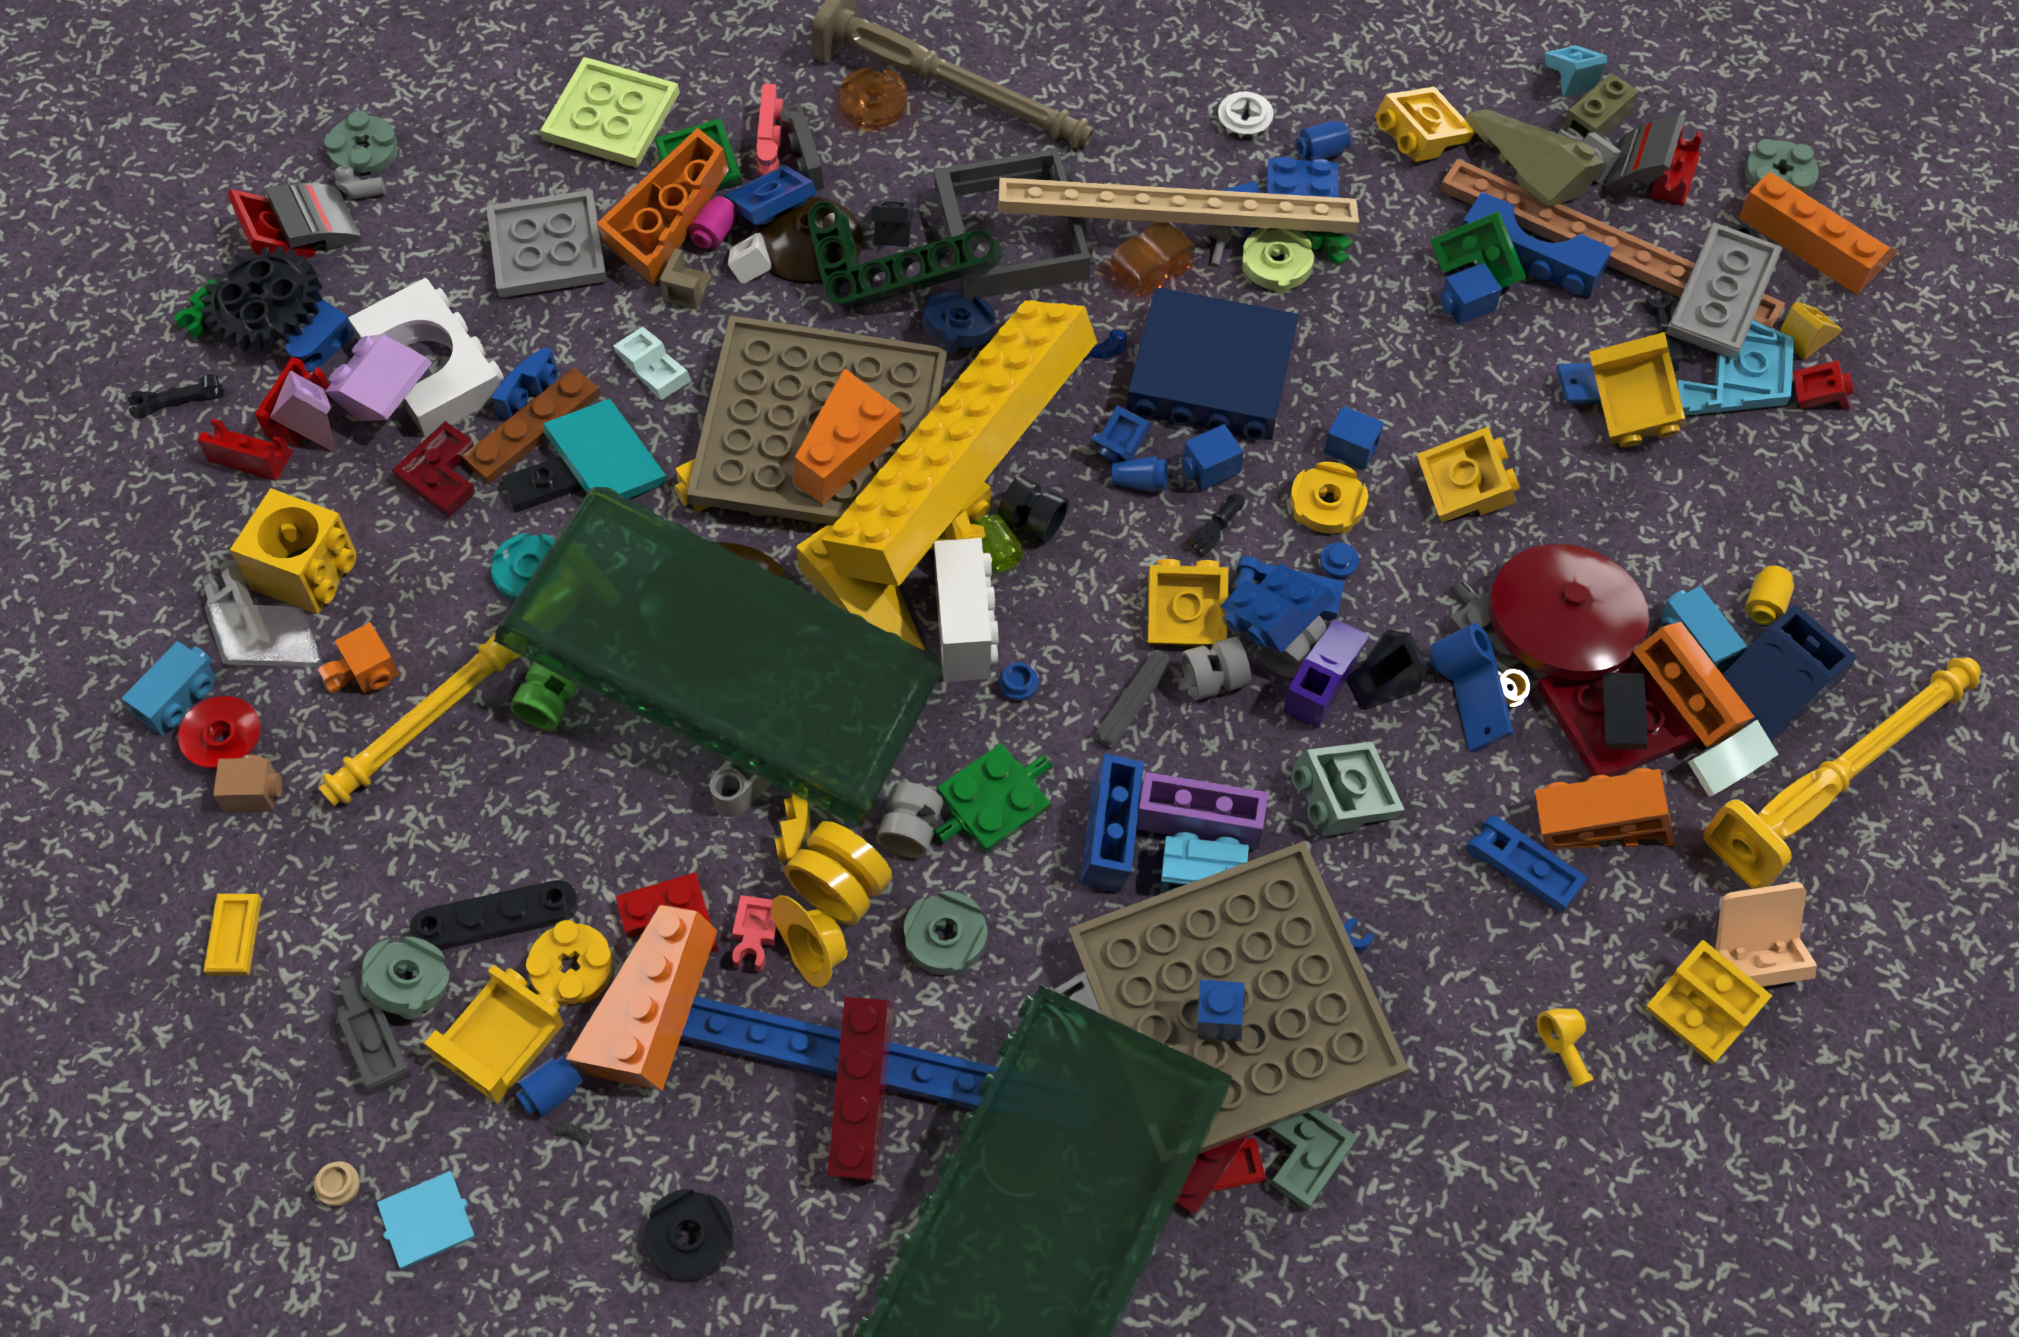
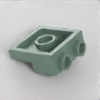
(1345, 787)

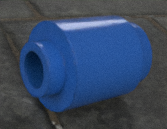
(1323, 141)
(548, 1086)

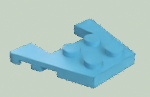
(1754, 380)

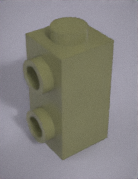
(1602, 107)

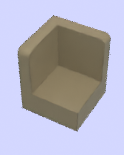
(682, 284)

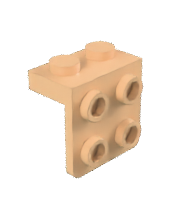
(1762, 934)

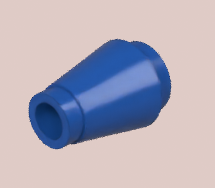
(1141, 474)

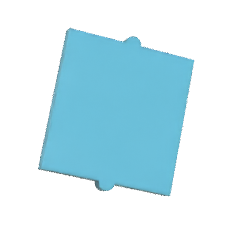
(425, 1220)

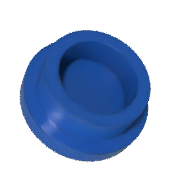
(1339, 560)
(1018, 681)

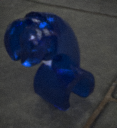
(1111, 347)

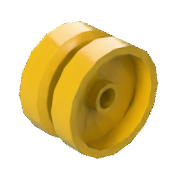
(838, 872)

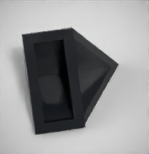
(1389, 671)

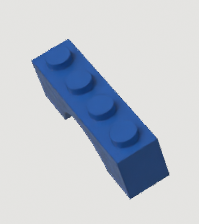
(1569, 264)

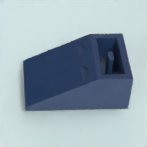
(1788, 670)

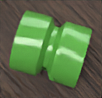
(543, 698)

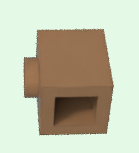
(247, 784)

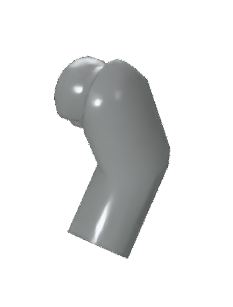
(355, 186)

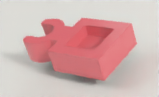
(753, 927)

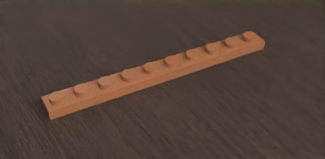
(1562, 223)

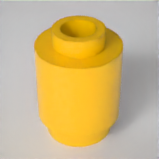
(1770, 595)

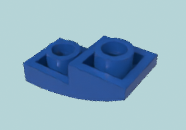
(527, 378)

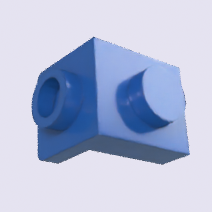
(1121, 435)

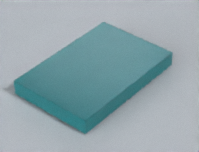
(604, 450)

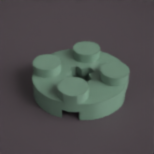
(362, 128)
(1795, 158)
(936, 912)
(402, 996)

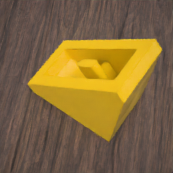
(1809, 328)

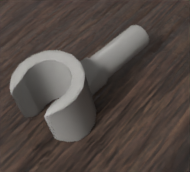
(1222, 235)

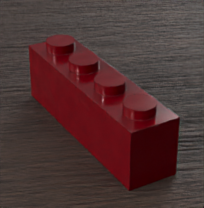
(860, 1089)

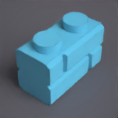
(1193, 859)

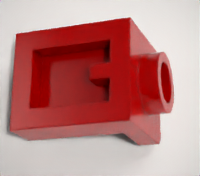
(1823, 385)

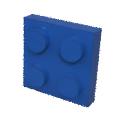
(1302, 177)
(771, 194)

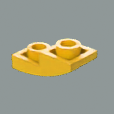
(795, 829)

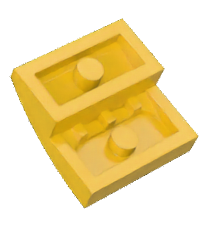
(1708, 1002)

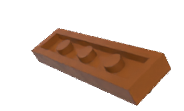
(525, 428)

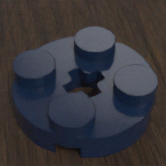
(958, 321)

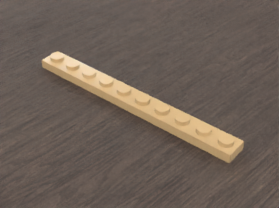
(1178, 205)

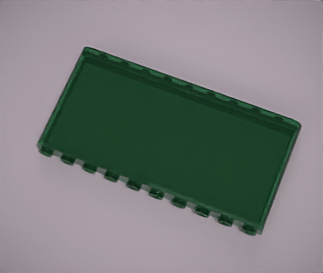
(723, 653)
(1053, 1183)

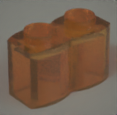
(1152, 257)

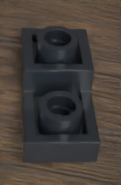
(1624, 711)

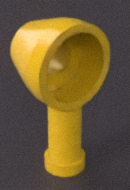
(1569, 1027)

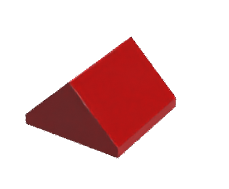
(262, 225)

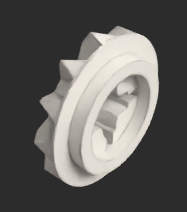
(1235, 105)

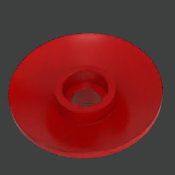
(214, 718)

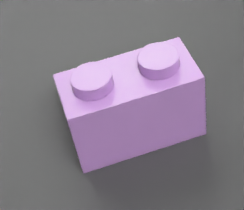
(376, 377)

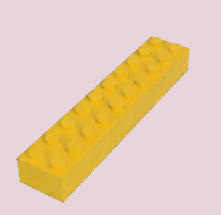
(959, 443)

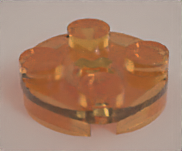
(876, 113)

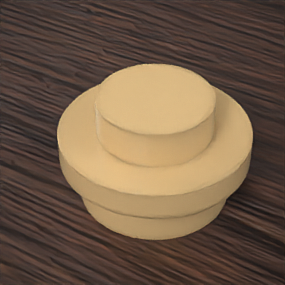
(337, 1183)

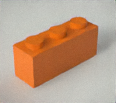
(1693, 683)

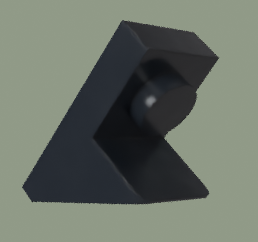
(892, 223)

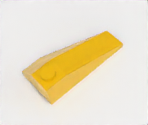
(874, 601)

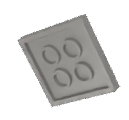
(545, 243)

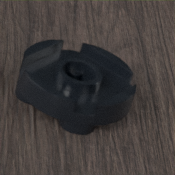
(687, 1261)

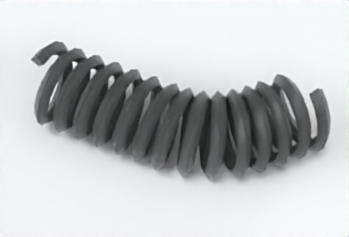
(570, 1132)

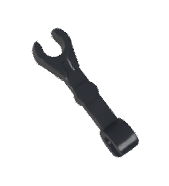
(1659, 312)
(207, 388)

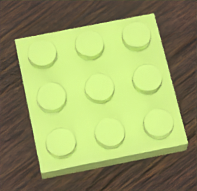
(610, 112)

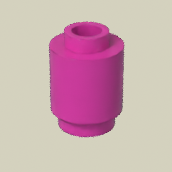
(713, 223)

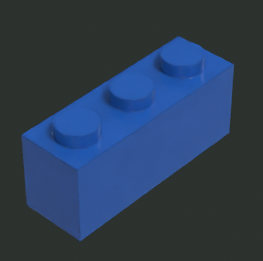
(1112, 823)

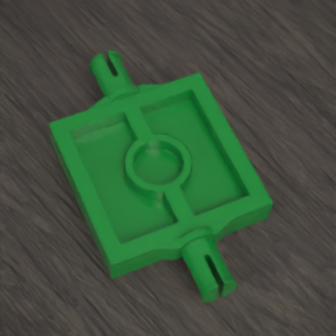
(993, 798)

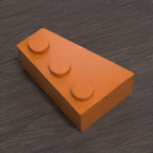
(845, 437)
(1605, 809)

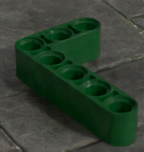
(895, 266)

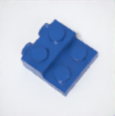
(1276, 608)

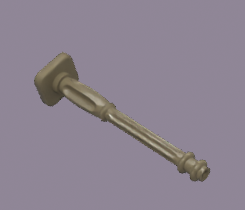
(839, 24)

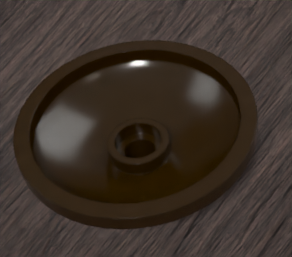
(791, 243)

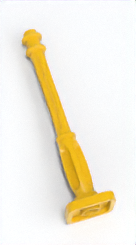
(359, 769)
(1755, 843)

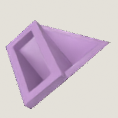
(304, 410)

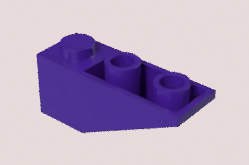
(1324, 673)

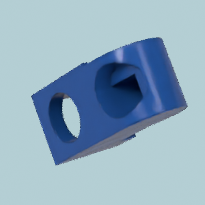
(321, 338)

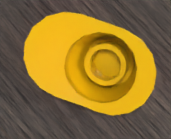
(811, 938)

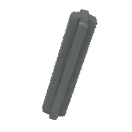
(1133, 699)

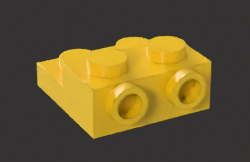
(1422, 123)
(1469, 475)
(1186, 603)

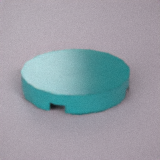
(510, 569)

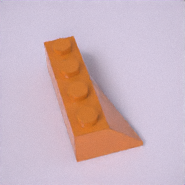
(1815, 233)

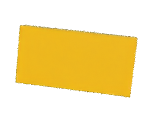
(232, 935)

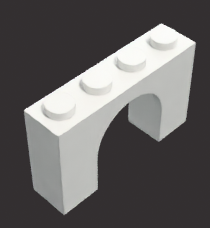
(425, 315)

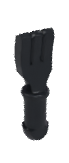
(1209, 533)

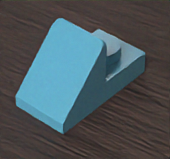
(1578, 68)

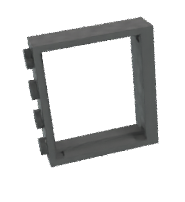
(985, 177)

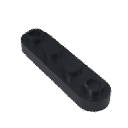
(496, 915)

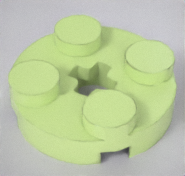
(1272, 274)

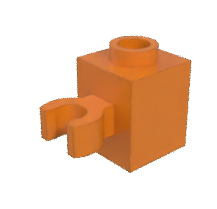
(363, 659)

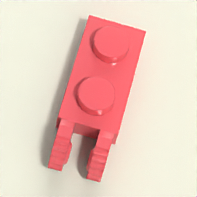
(768, 133)

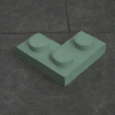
(1318, 1151)

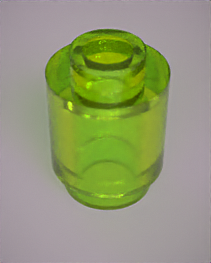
(1000, 543)

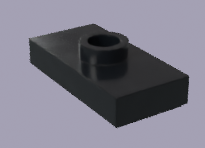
(540, 484)

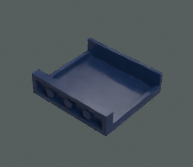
(1212, 363)

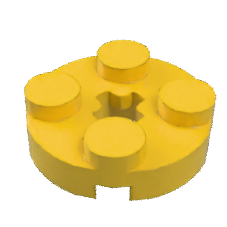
(1324, 516)
(564, 941)

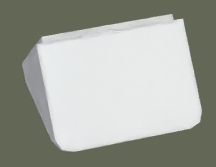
(749, 258)

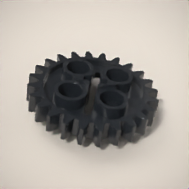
(261, 299)

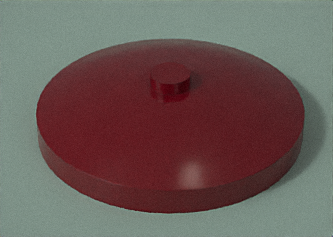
(1568, 611)

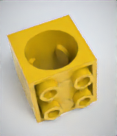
(282, 527)

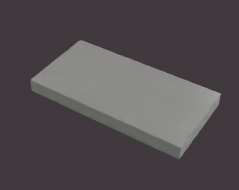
(1724, 290)

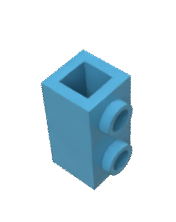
(1705, 625)
(170, 687)

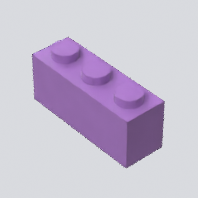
(1201, 808)

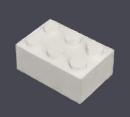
(965, 609)

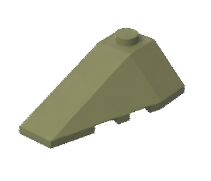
(1546, 162)

